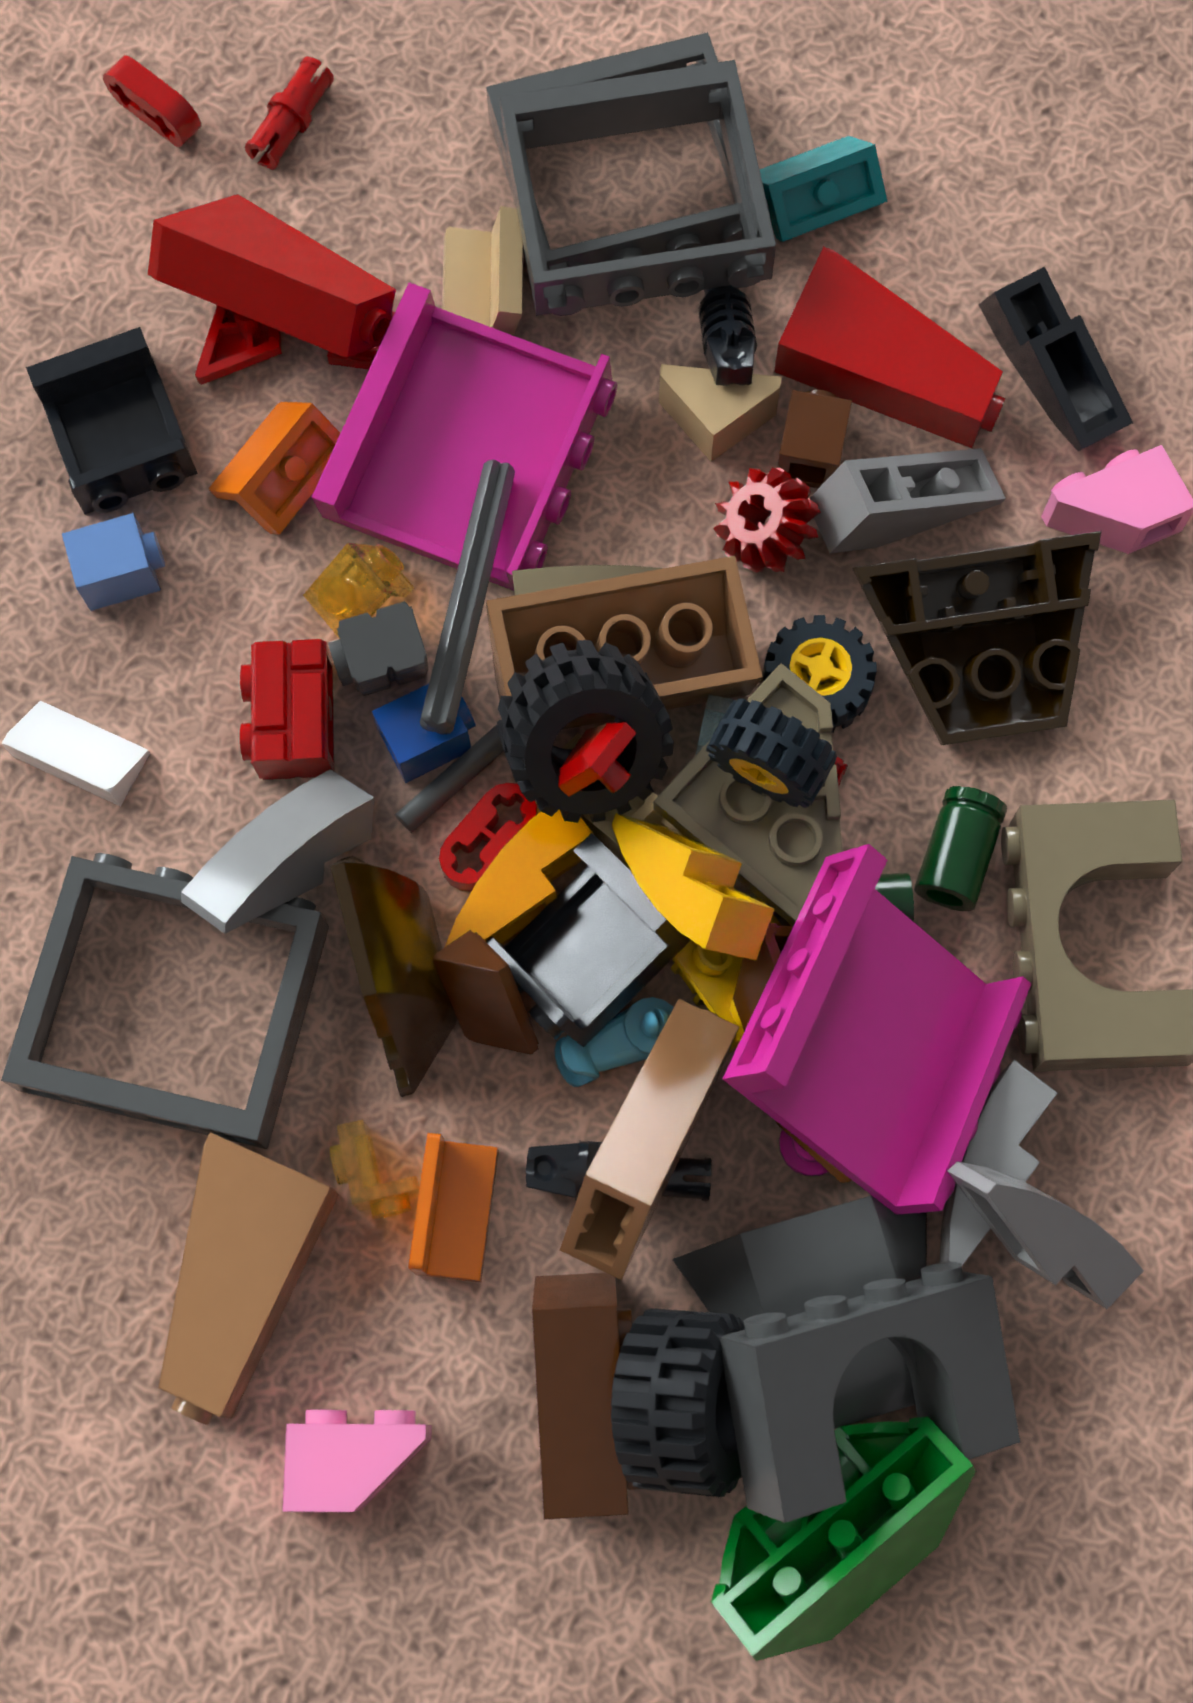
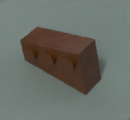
(575, 1363)

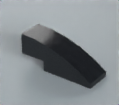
(1056, 359)

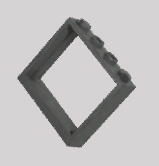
(627, 107)
(685, 232)
(246, 1126)

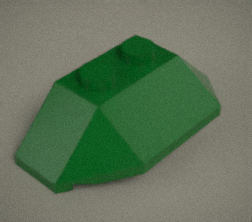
(819, 1572)

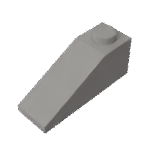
(901, 496)

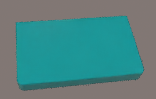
(822, 186)

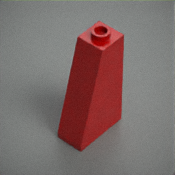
(271, 274)
(886, 355)

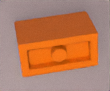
(279, 464)
(453, 1209)

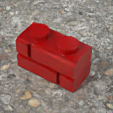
(289, 709)

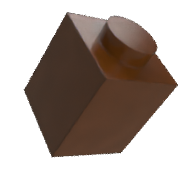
(814, 435)

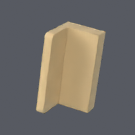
(485, 272)

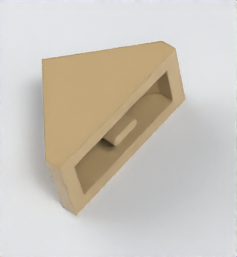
(716, 414)

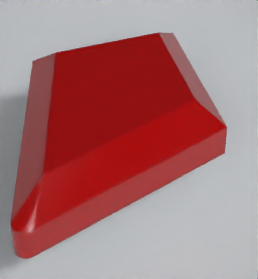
(234, 345)
(596, 760)

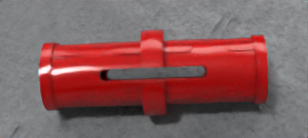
(289, 113)

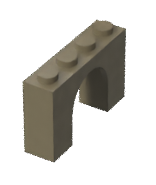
(1068, 1016)

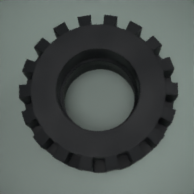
(568, 688)
(674, 1404)

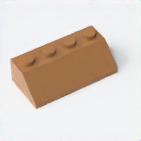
(677, 621)

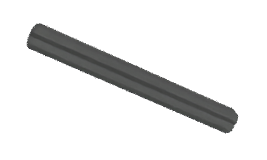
(467, 598)

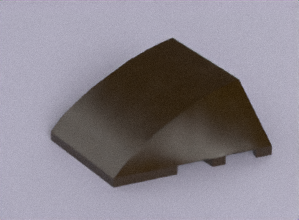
(988, 633)
(393, 953)

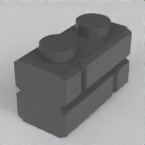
(379, 649)

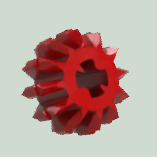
(789, 512)

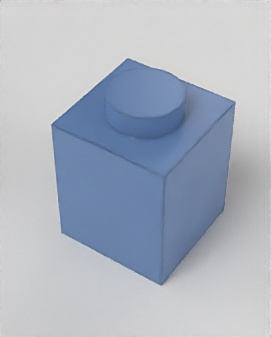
(113, 561)

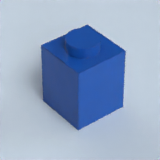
(411, 746)

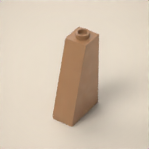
(647, 1139)
(237, 1271)

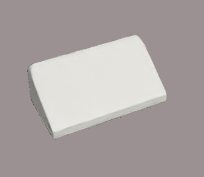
(76, 752)

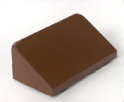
(484, 995)

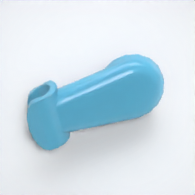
(621, 1042)

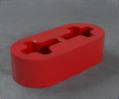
(152, 100)
(478, 827)

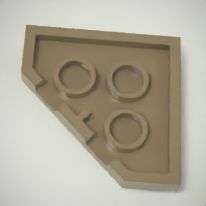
(774, 841)

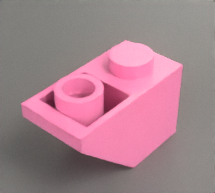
(1130, 501)
(344, 1464)

